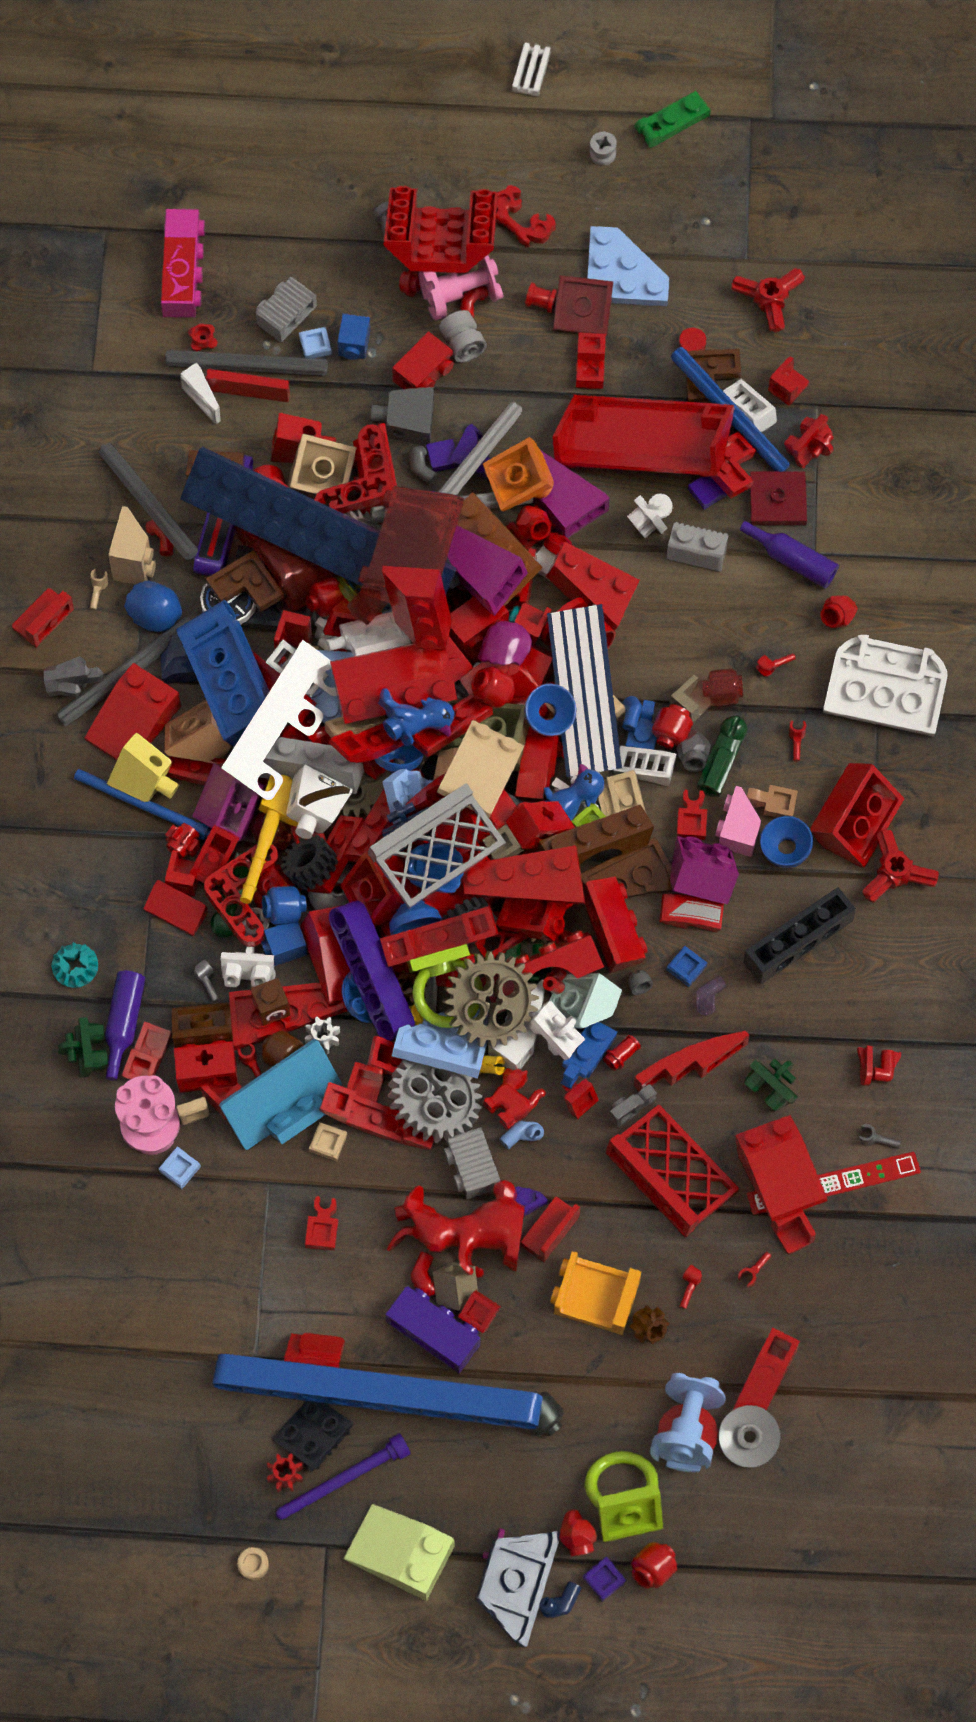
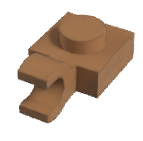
(777, 800)

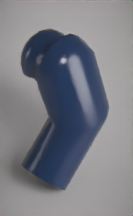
(560, 1605)

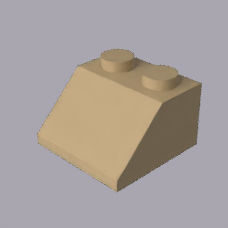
(320, 466)
(130, 551)

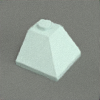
(587, 999)

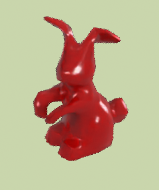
(490, 1226)

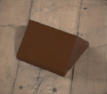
(201, 1024)

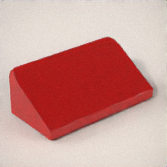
(175, 908)

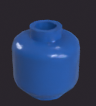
(283, 905)

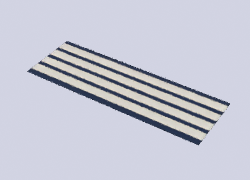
(584, 670)

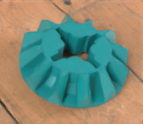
(79, 976)

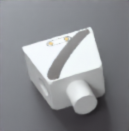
(315, 801)

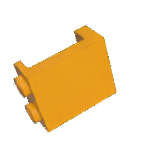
(595, 1294)

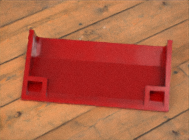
(643, 435)

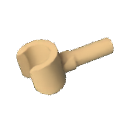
(98, 585)

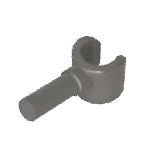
(203, 971)
(876, 1138)

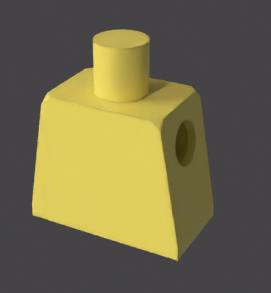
(142, 771)

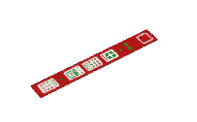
(857, 1177)

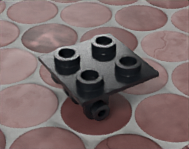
(313, 1433)

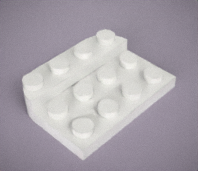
(887, 685)

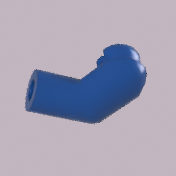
(632, 712)

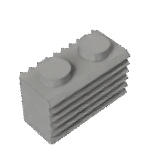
(285, 309)
(697, 546)
(472, 1162)

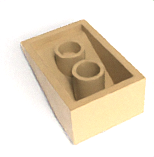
(484, 763)

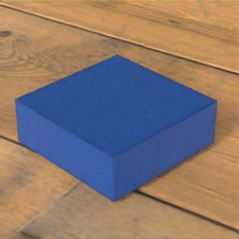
(686, 966)

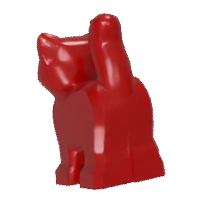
(510, 1100)

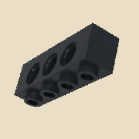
(799, 935)

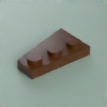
(640, 870)

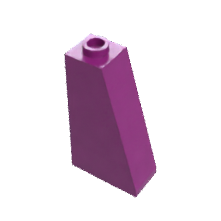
(572, 500)
(485, 569)

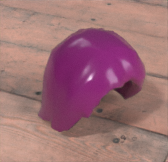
(505, 644)

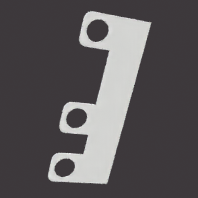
(277, 709)

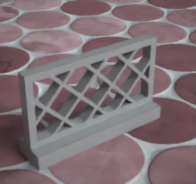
(421, 825)

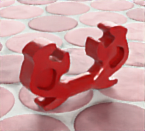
(537, 232)

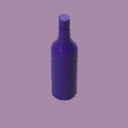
(794, 555)
(123, 1018)

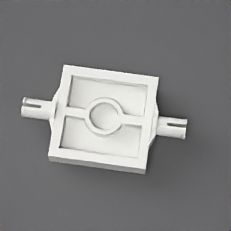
(376, 636)

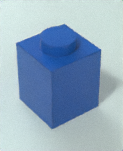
(353, 336)
(284, 942)

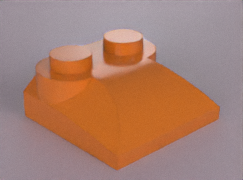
(519, 474)

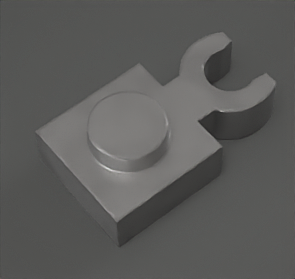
(625, 1109)

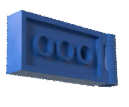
(224, 669)

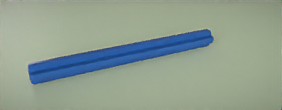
(739, 420)

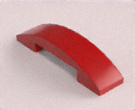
(364, 745)
(439, 936)
(369, 1116)

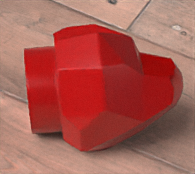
(533, 523)
(838, 611)
(577, 1533)

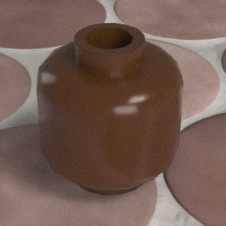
(278, 1047)

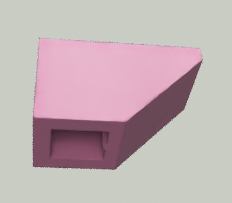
(741, 824)

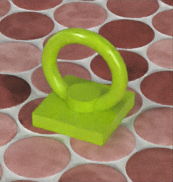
(432, 966)
(627, 1511)

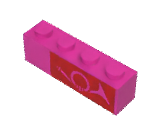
(180, 263)

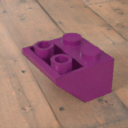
(227, 803)
(703, 869)

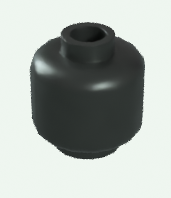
(549, 1416)

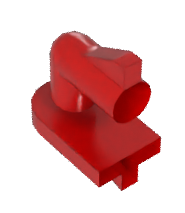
(867, 1072)

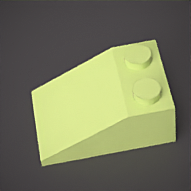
(400, 1551)

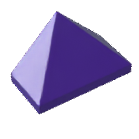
(465, 446)

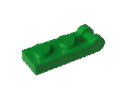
(673, 119)

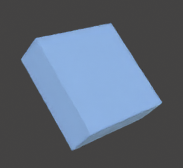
(315, 343)
(179, 1167)

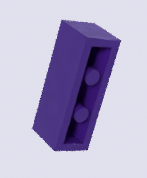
(433, 1328)

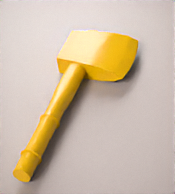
(275, 811)

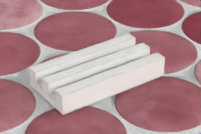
(535, 51)

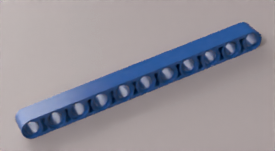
(378, 1391)

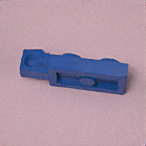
(589, 1053)

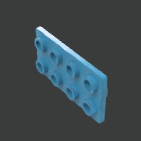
(281, 1098)

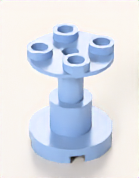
(683, 1444)

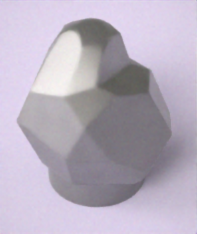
(694, 751)

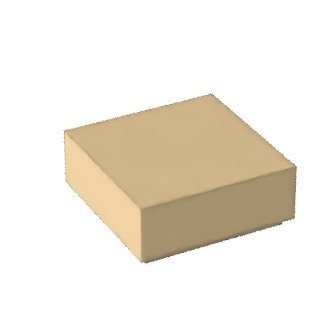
(193, 1111)
(328, 1141)

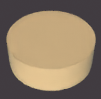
(253, 1563)

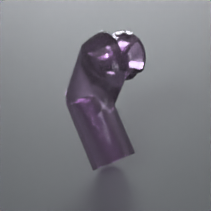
(706, 995)

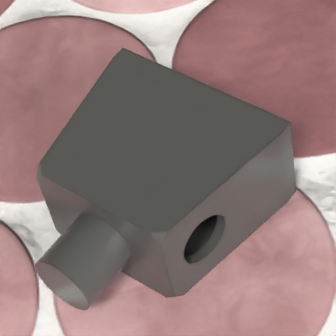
(407, 415)

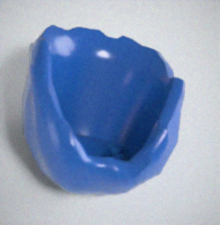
(153, 606)
(435, 871)

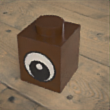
(270, 1001)

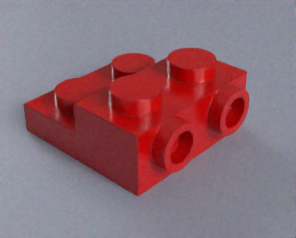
(534, 917)

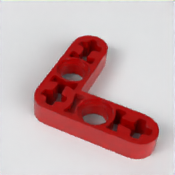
(371, 479)
(232, 885)

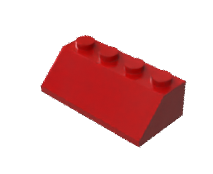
(405, 671)

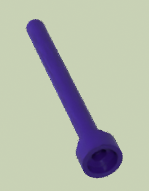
(394, 1449)

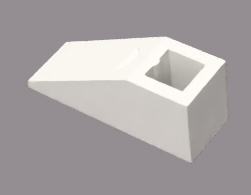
(518, 1052)

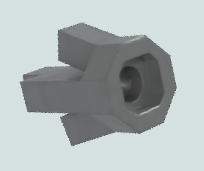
(70, 677)

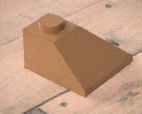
(195, 735)

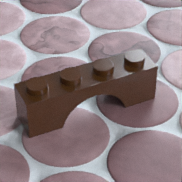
(621, 831)

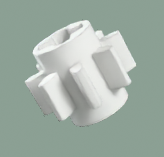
(319, 1028)

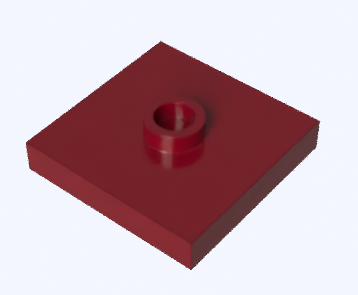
(583, 305)
(778, 498)

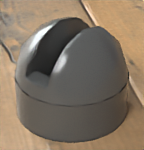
(639, 982)

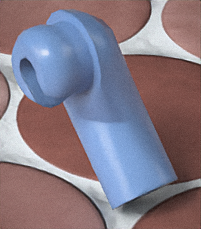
(522, 1131)

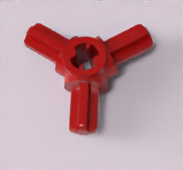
(770, 294)
(894, 858)

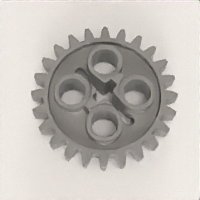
(436, 1098)

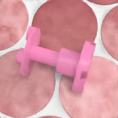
(450, 286)
(147, 1114)

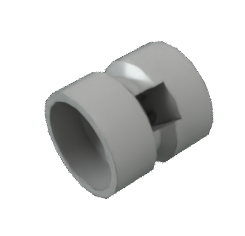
(461, 334)

